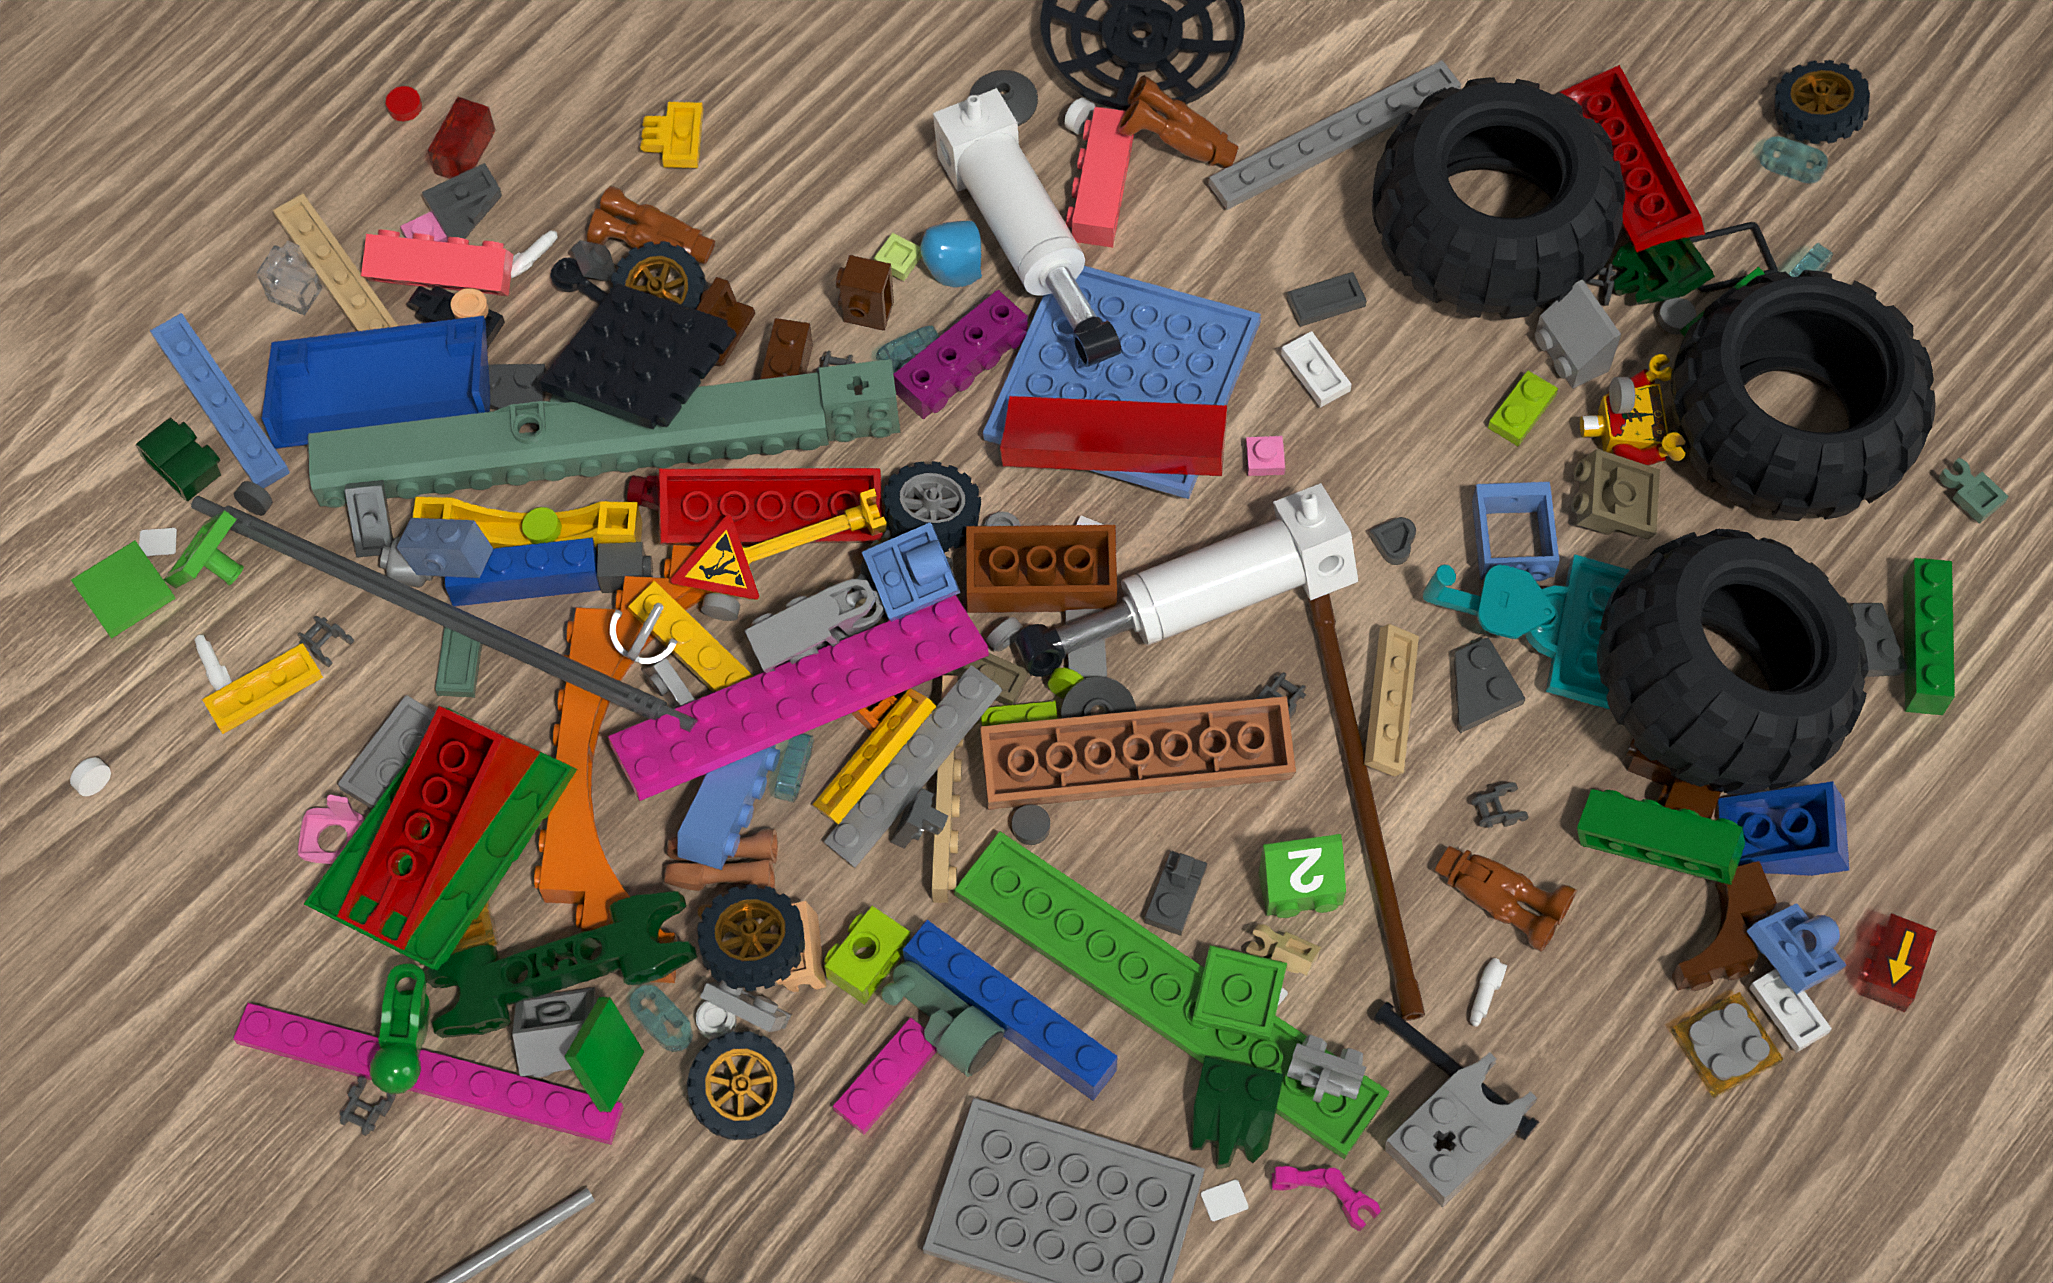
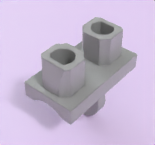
(1325, 1071)

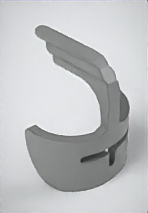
(642, 637)

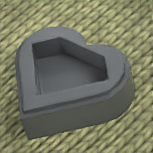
(1394, 539)

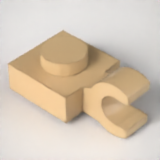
(1290, 949)

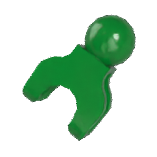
(402, 1032)

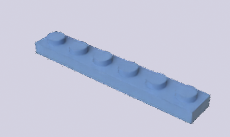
(220, 401)

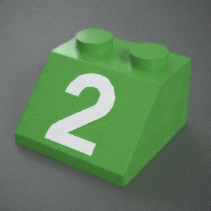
(1302, 876)

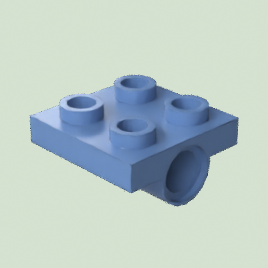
(911, 572)
(1792, 949)

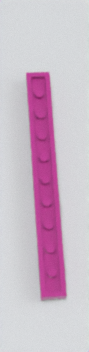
(439, 1076)

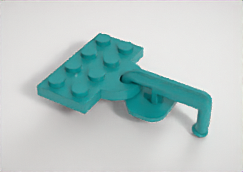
(1517, 606)

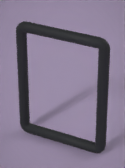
(1729, 230)

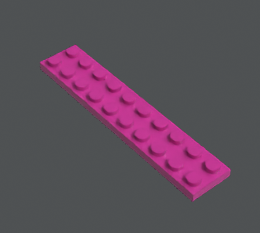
(798, 697)

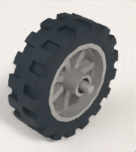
(930, 484)

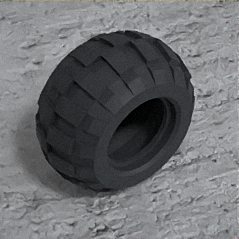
(1488, 259)
(1824, 332)
(1689, 704)

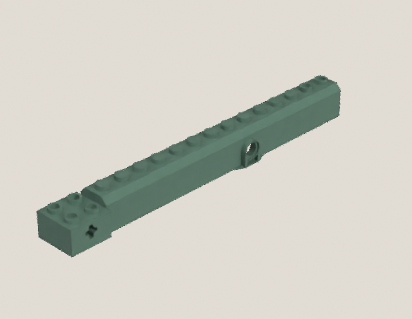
(580, 440)

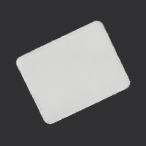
(158, 541)
(1224, 1200)

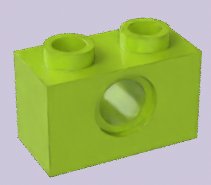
(864, 976)

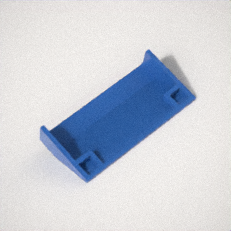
(375, 378)

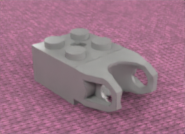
(813, 623)
(1467, 1121)

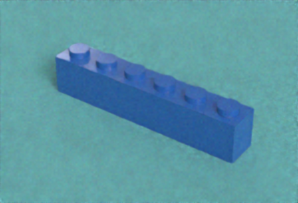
(1023, 1017)

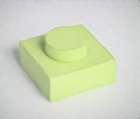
(900, 254)

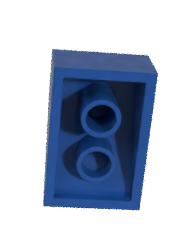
(1792, 829)

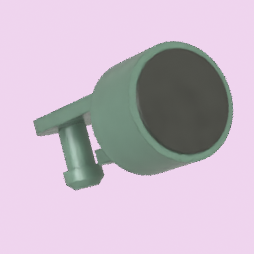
(957, 1030)

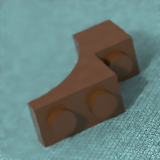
(1675, 792)
(1732, 951)

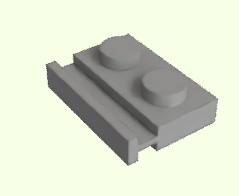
(751, 1008)

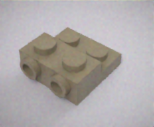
(1616, 495)

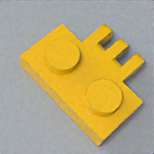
(675, 134)

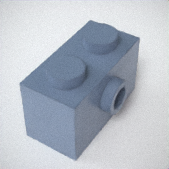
(445, 547)

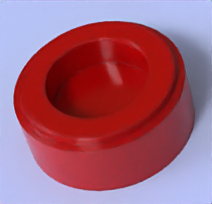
(403, 103)

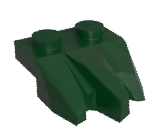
(1661, 271)
(1234, 1109)

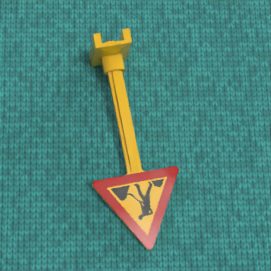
(723, 562)

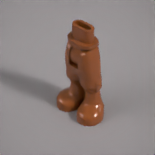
(1182, 129)
(650, 227)
(1499, 890)

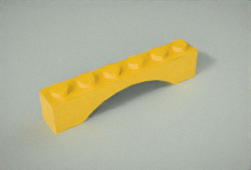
(601, 521)

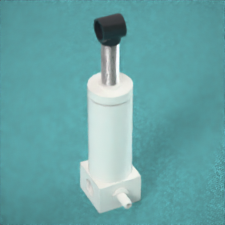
(982, 153)
(1301, 547)

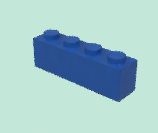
(530, 573)

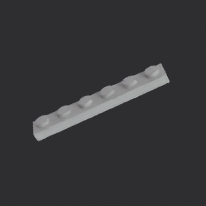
(913, 766)

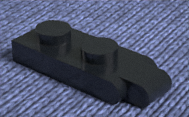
(436, 306)

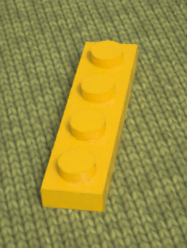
(695, 645)
(874, 755)

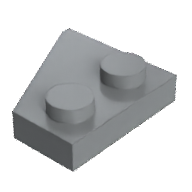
(668, 683)

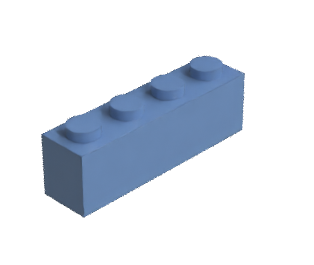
(723, 808)

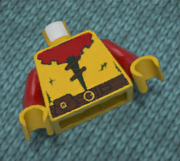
(1643, 431)

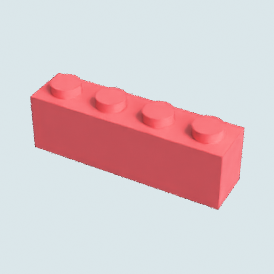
(1101, 181)
(434, 263)

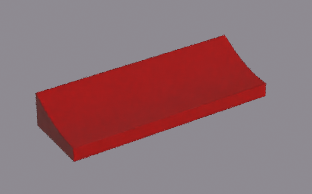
(1656, 199)
(1114, 436)
(761, 502)

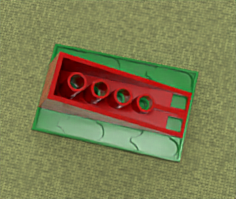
(441, 838)

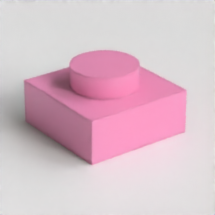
(424, 224)
(1265, 456)

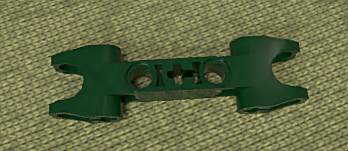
(627, 945)

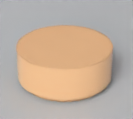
(469, 303)

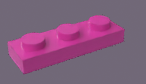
(885, 1077)

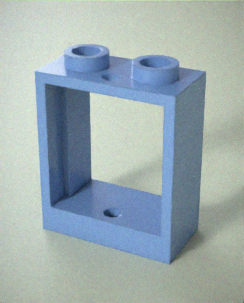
(1516, 499)

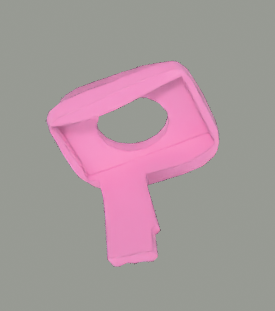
(317, 819)

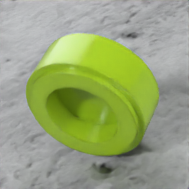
(541, 525)
(1063, 680)

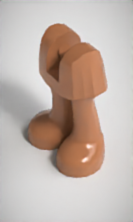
(761, 847)

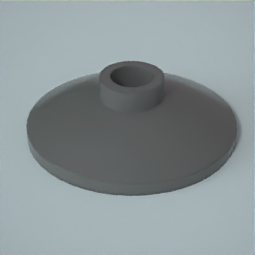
(1020, 96)
(1097, 691)

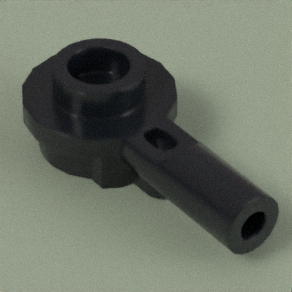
(569, 278)

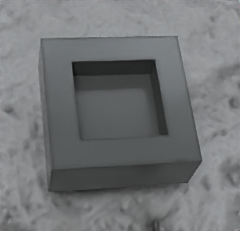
(594, 260)

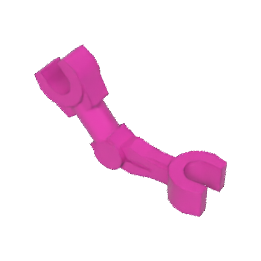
(1289, 1178)

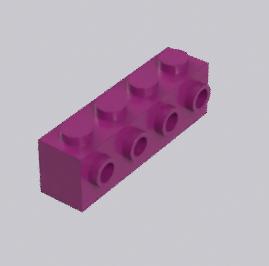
(961, 354)

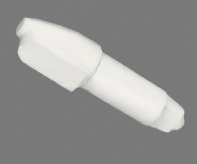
(526, 259)
(215, 672)
(1489, 982)

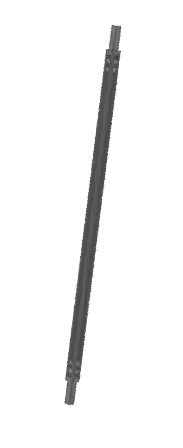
(446, 615)

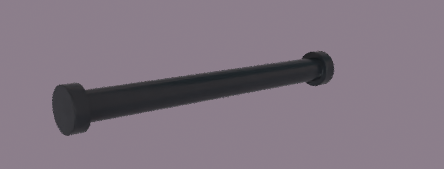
(1441, 1059)

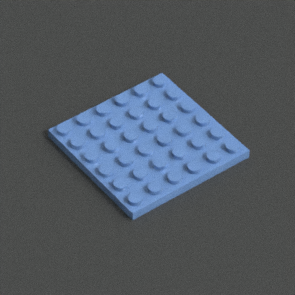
(1170, 353)

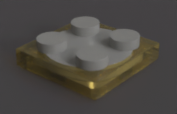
(1726, 1045)

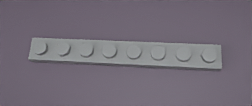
(1329, 136)

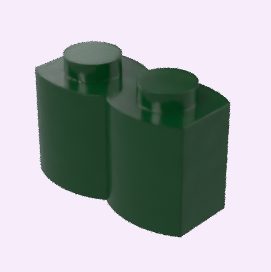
(179, 459)

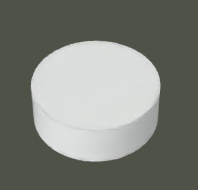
(1077, 114)
(90, 776)
(714, 1021)

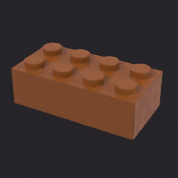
(1040, 568)

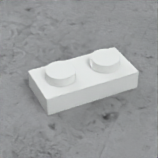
(1316, 369)
(1792, 1013)

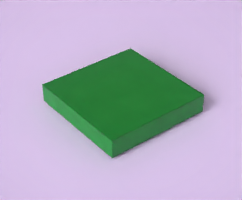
(604, 1054)

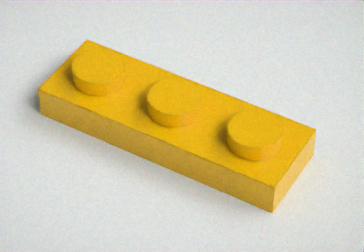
(262, 688)

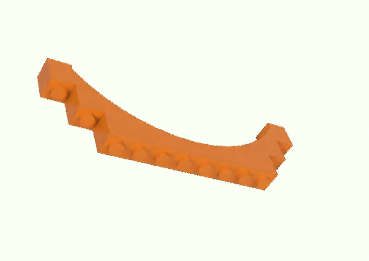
(573, 859)

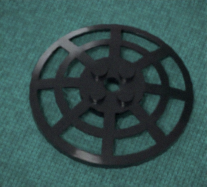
(1141, 53)

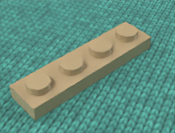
(1391, 700)

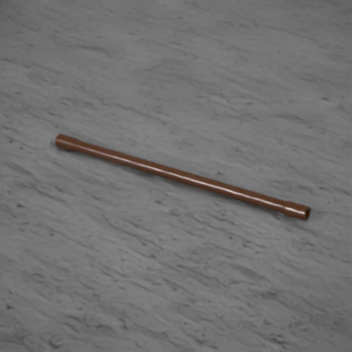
(1406, 984)

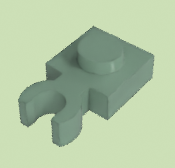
(1977, 494)

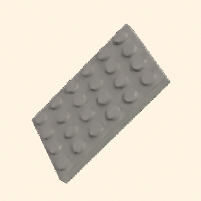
(1060, 1204)

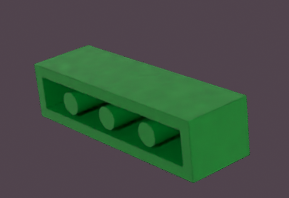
(1928, 636)
(1661, 835)

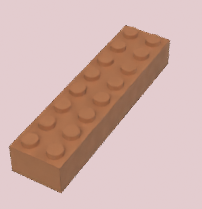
(1137, 752)

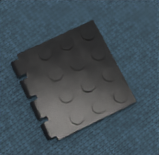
(638, 357)

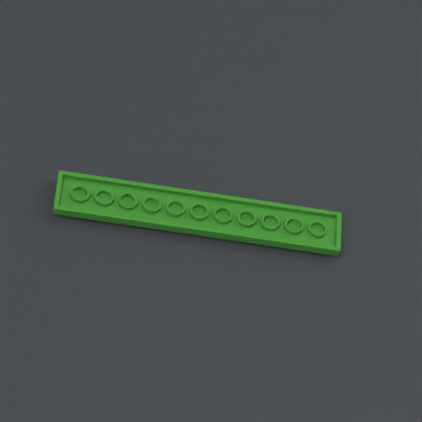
(1147, 980)

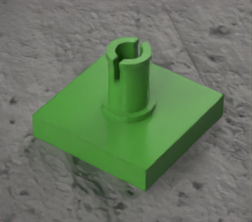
(204, 552)

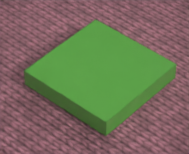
(123, 589)
(1239, 993)

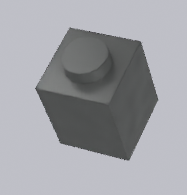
(621, 560)

